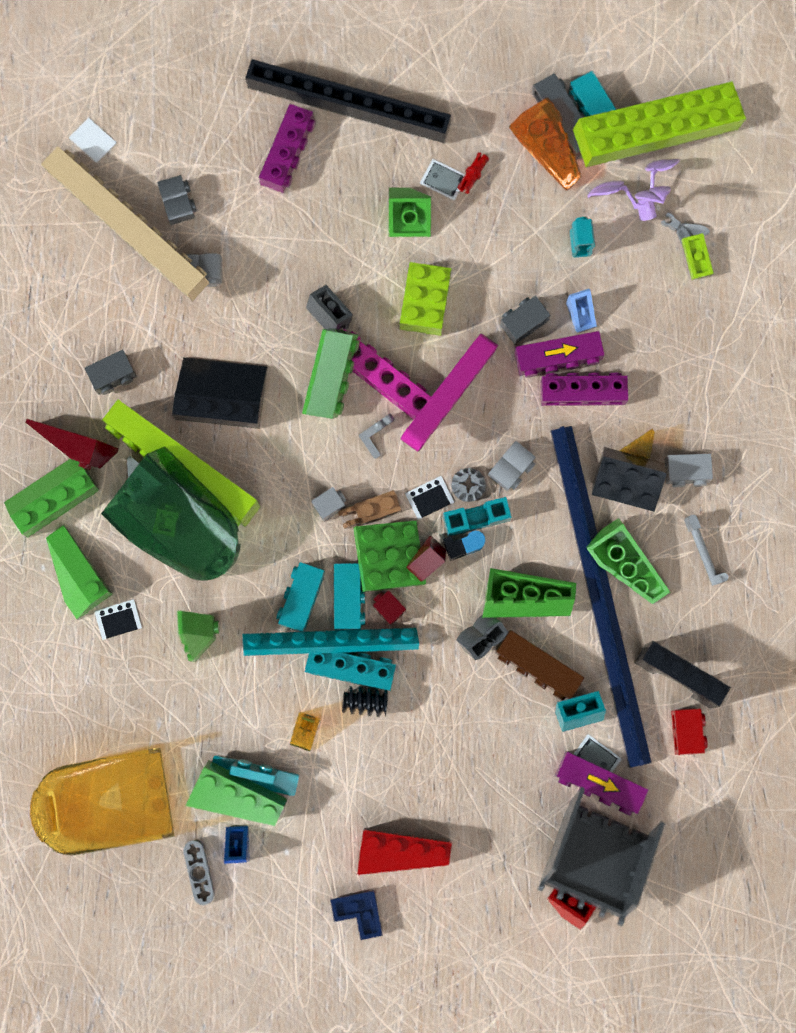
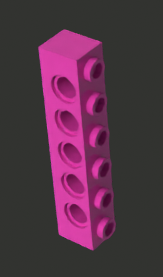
(391, 389)

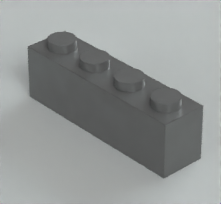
(565, 104)

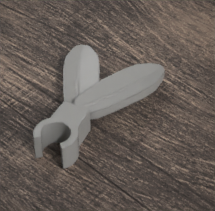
(684, 230)

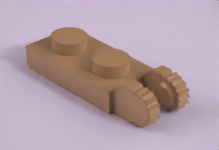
(372, 509)

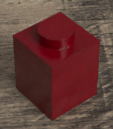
(388, 607)

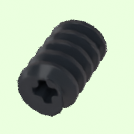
(365, 701)

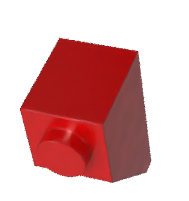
(569, 910)

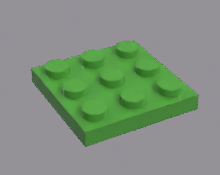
(385, 553)

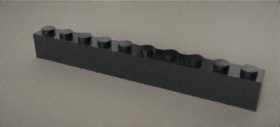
(348, 101)

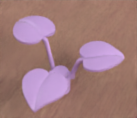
(645, 198)

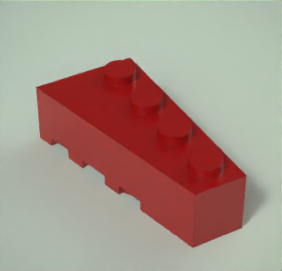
(399, 852)

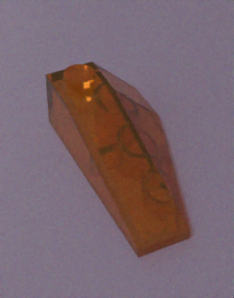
(543, 136)

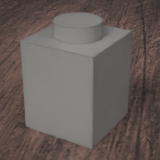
(329, 503)

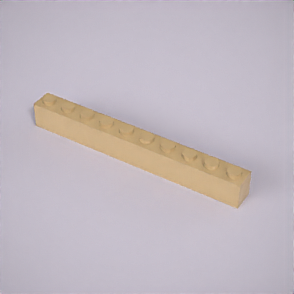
(125, 223)

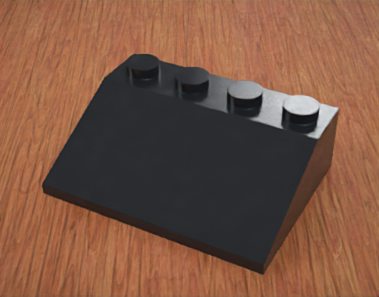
(220, 393)

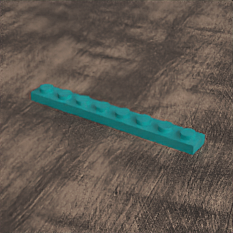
(330, 641)

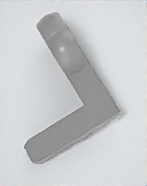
(372, 430)

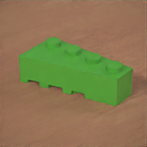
(235, 796)

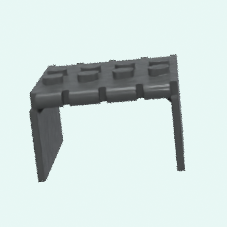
(600, 861)

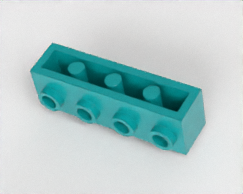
(352, 669)

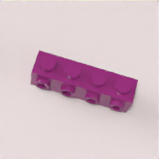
(286, 148)
(584, 390)

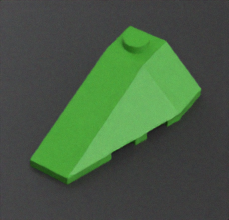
(622, 557)
(77, 577)
(196, 632)

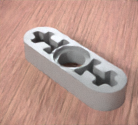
(190, 857)

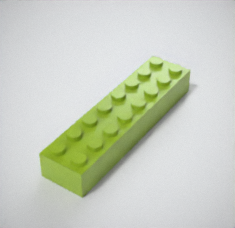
(659, 124)
(146, 437)

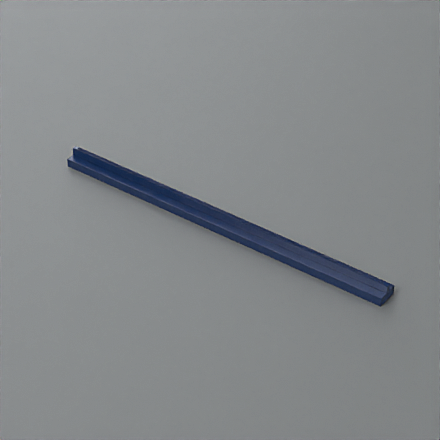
(601, 599)

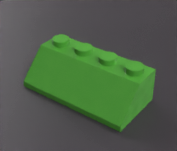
(330, 373)
(50, 497)

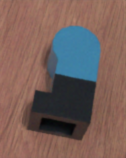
(464, 546)

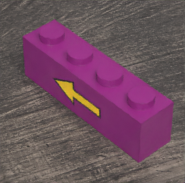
(559, 353)
(601, 783)

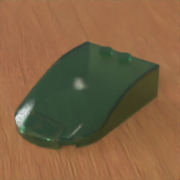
(175, 518)

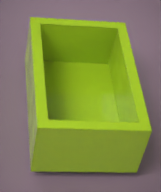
(425, 298)

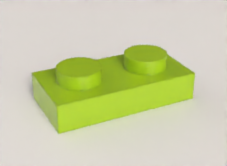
(697, 256)

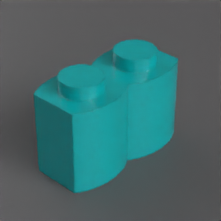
(582, 237)

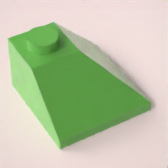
(409, 213)

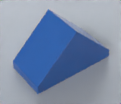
(236, 845)

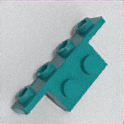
(263, 774)

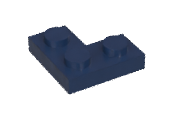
(363, 908)

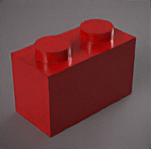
(688, 731)

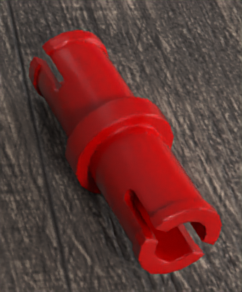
(473, 172)

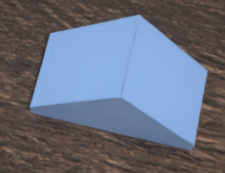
(581, 310)

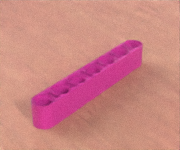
(449, 392)

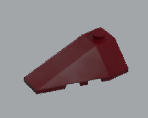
(77, 447)

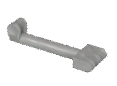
(693, 526)

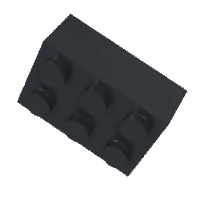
(629, 479)

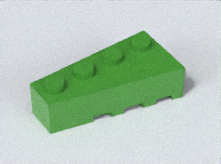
(527, 595)

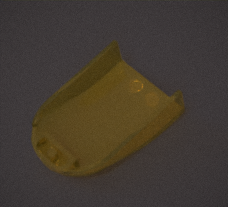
(103, 804)

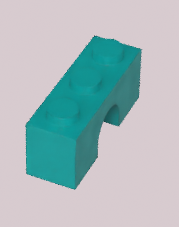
(479, 517)

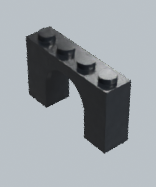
(704, 687)

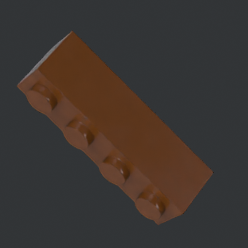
(539, 665)

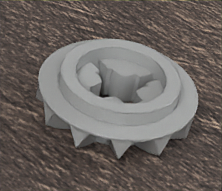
(475, 491)

